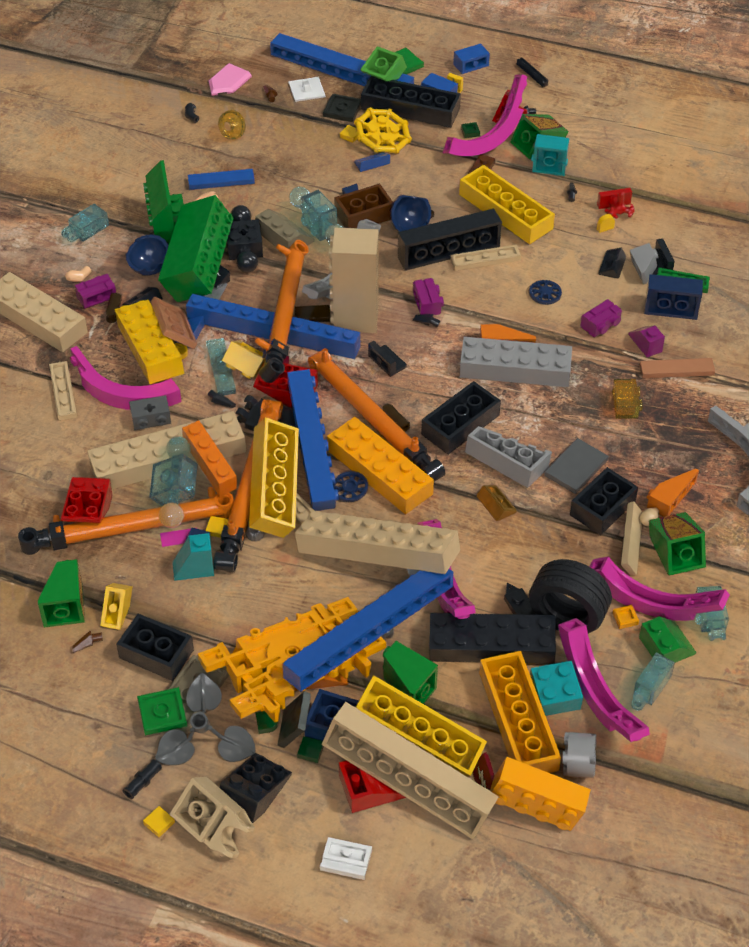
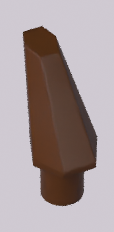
(270, 92)
(87, 641)

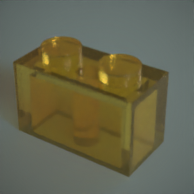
(626, 399)

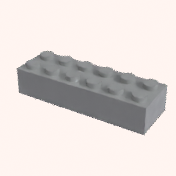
(516, 361)

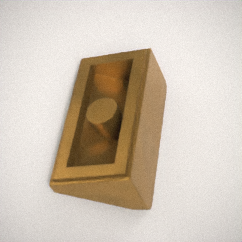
(495, 502)

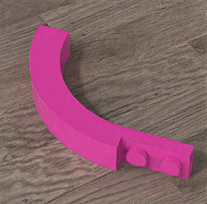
(499, 133)
(118, 394)
(452, 600)
(654, 602)
(593, 686)

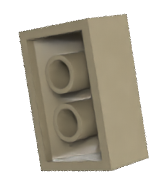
(280, 229)

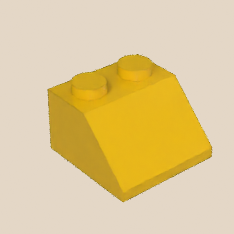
(244, 358)

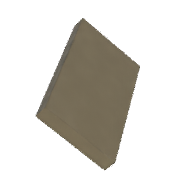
(185, 679)

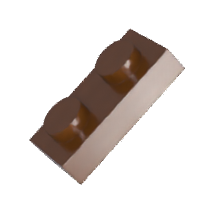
(483, 160)

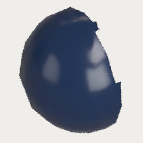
(410, 212)
(147, 254)

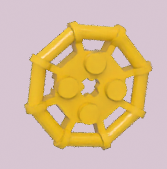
(374, 138)

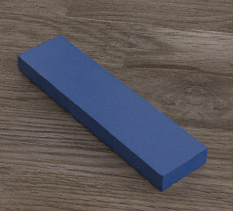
(221, 179)

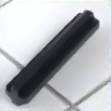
(532, 72)

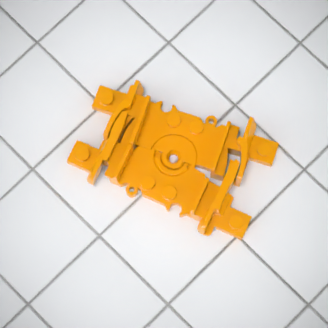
(272, 648)

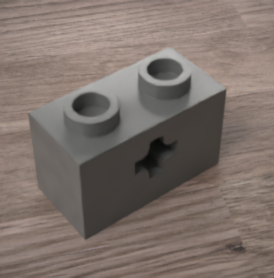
(150, 412)

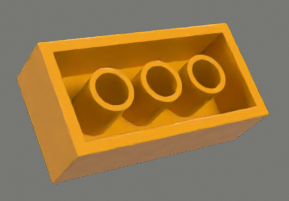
(540, 794)

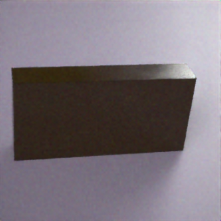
(316, 313)

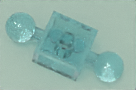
(317, 212)
(173, 481)

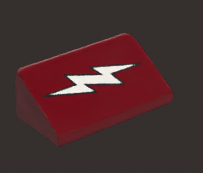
(483, 771)

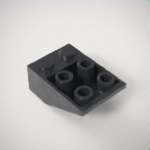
(255, 784)

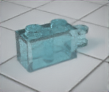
(86, 224)
(715, 621)
(652, 681)

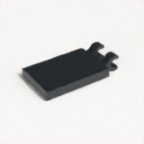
(251, 419)

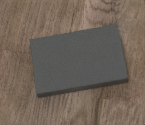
(576, 465)

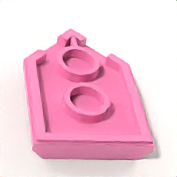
(228, 79)

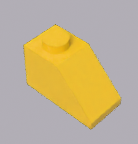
(115, 605)

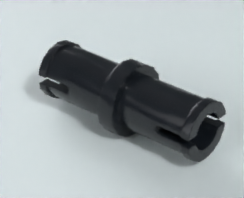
(142, 779)

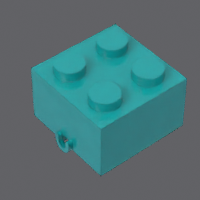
(550, 155)
(557, 687)

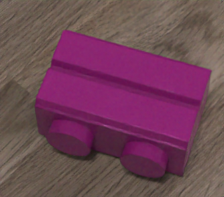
(95, 290)
(427, 296)
(601, 318)

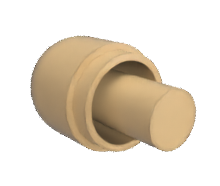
(648, 514)

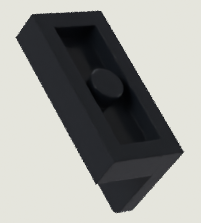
(664, 258)
(385, 358)

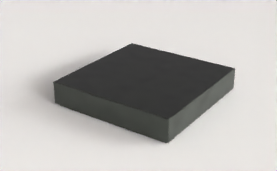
(342, 108)
(294, 719)

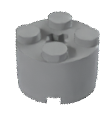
(579, 754)

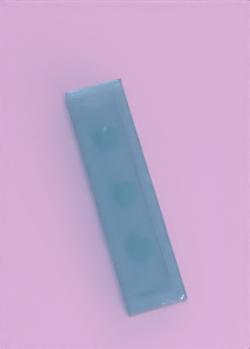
(222, 374)

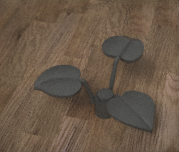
(204, 695)

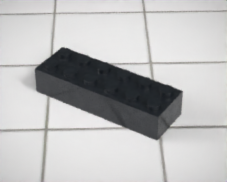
(412, 101)
(449, 237)
(491, 636)

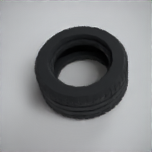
(575, 580)

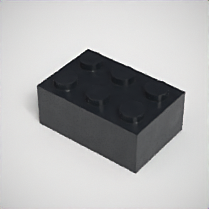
(603, 501)
(155, 647)

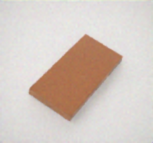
(173, 322)

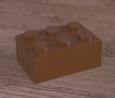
(363, 204)

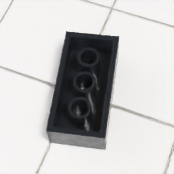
(459, 416)

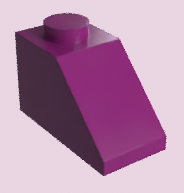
(648, 339)

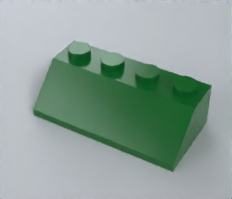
(159, 199)

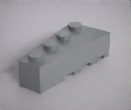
(508, 456)

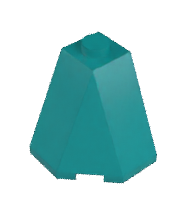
(194, 558)

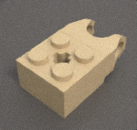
(211, 815)

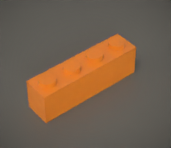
(210, 458)

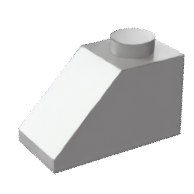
(644, 261)

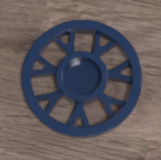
(545, 292)
(350, 486)

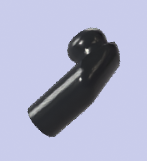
(189, 113)

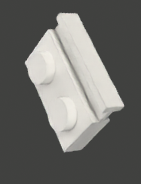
(346, 858)

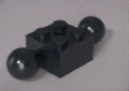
(244, 239)

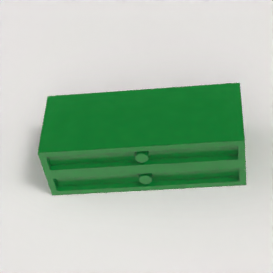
(196, 248)

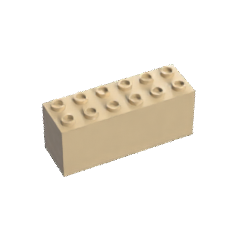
(354, 279)

